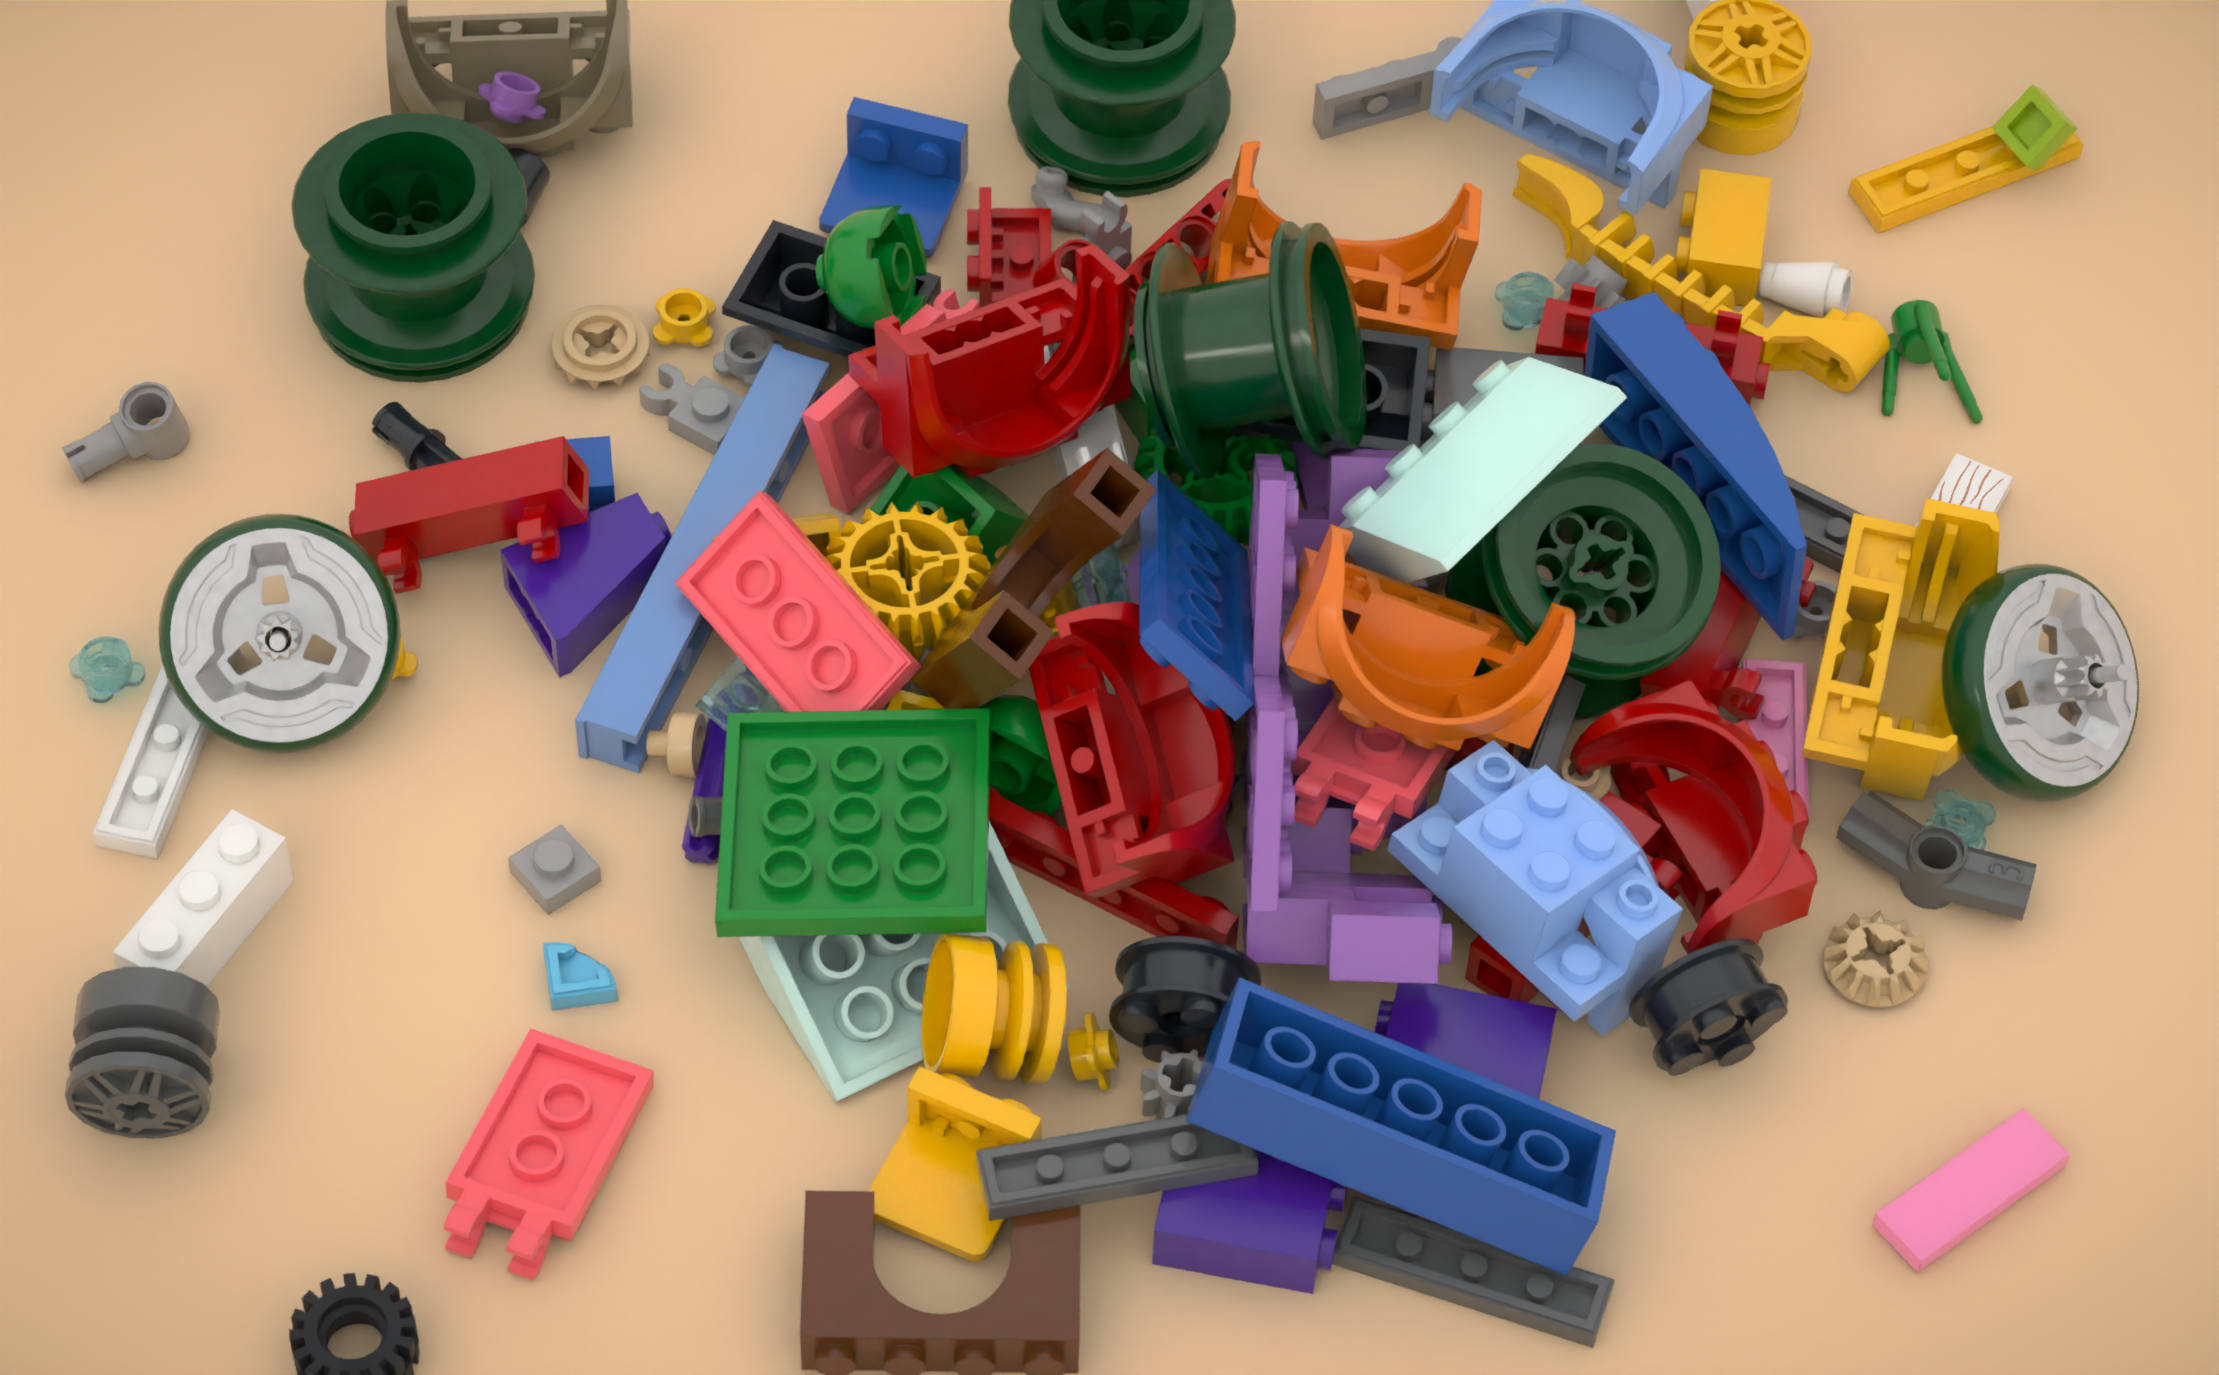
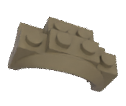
(520, 43)

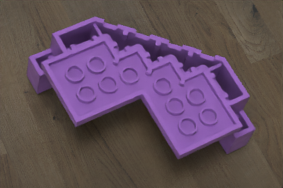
(1297, 876)

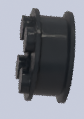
(1175, 992)
(1709, 1006)

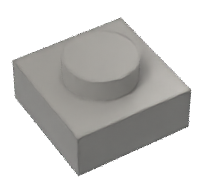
(554, 869)

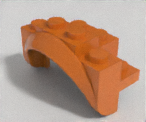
(1413, 655)

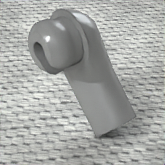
(1051, 193)

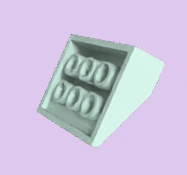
(1473, 467)
(861, 996)

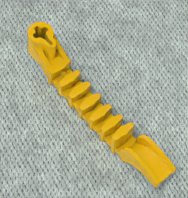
(1830, 349)

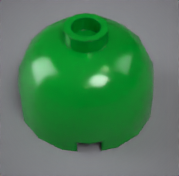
(873, 266)
(1020, 755)

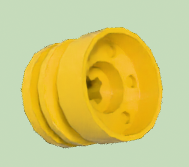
(1757, 66)
(994, 1010)

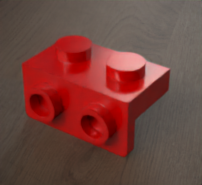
(1010, 248)

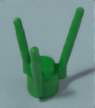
(1921, 340)

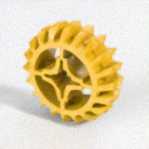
(936, 562)

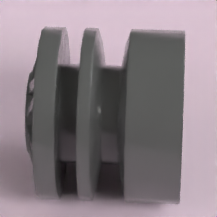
(142, 1052)

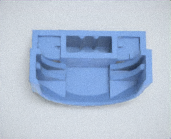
(1597, 99)
(1525, 864)

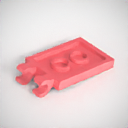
(848, 429)
(1365, 768)
(543, 1147)

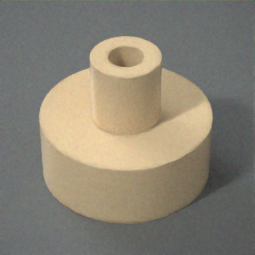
(680, 744)

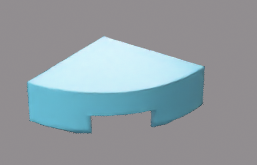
(576, 978)

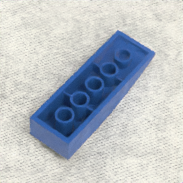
(1704, 431)

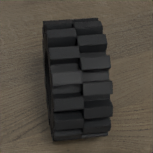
(350, 1306)

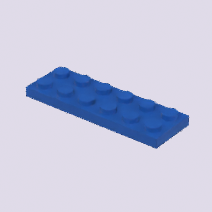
(1195, 599)

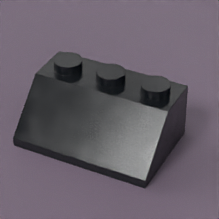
(783, 294)
(1395, 394)

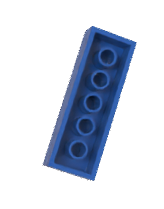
(1403, 1126)

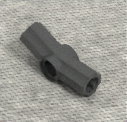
(1907, 847)

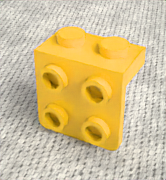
(931, 1174)

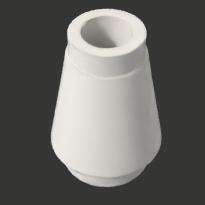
(1807, 286)

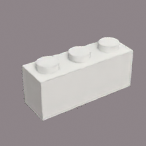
(211, 902)

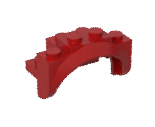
(1132, 757)
(1722, 824)

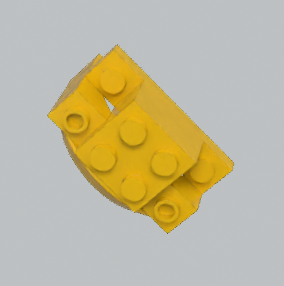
(1884, 644)

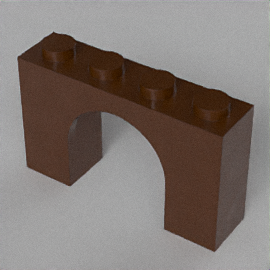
(1000, 625)
(860, 1326)

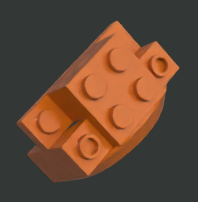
(1396, 283)

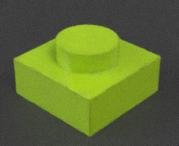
(2034, 127)

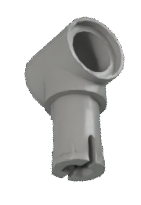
(130, 434)

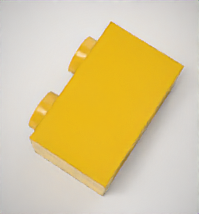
(1726, 231)

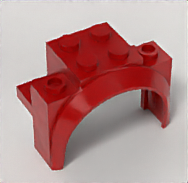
(980, 381)

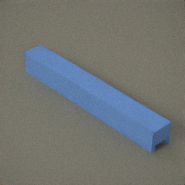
(665, 628)

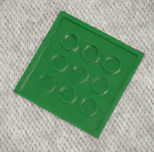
(854, 823)

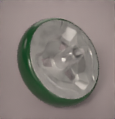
(219, 606)
(2008, 693)

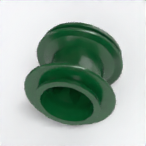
(1121, 89)
(414, 246)
(1252, 349)
(1650, 562)

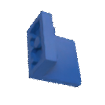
(900, 161)

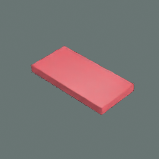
(794, 616)

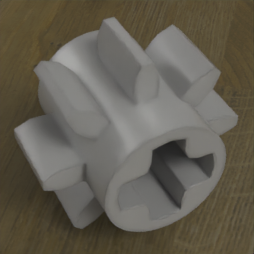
(1594, 274)
(1171, 1086)

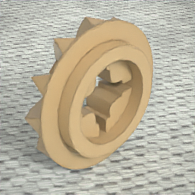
(597, 327)
(1866, 980)

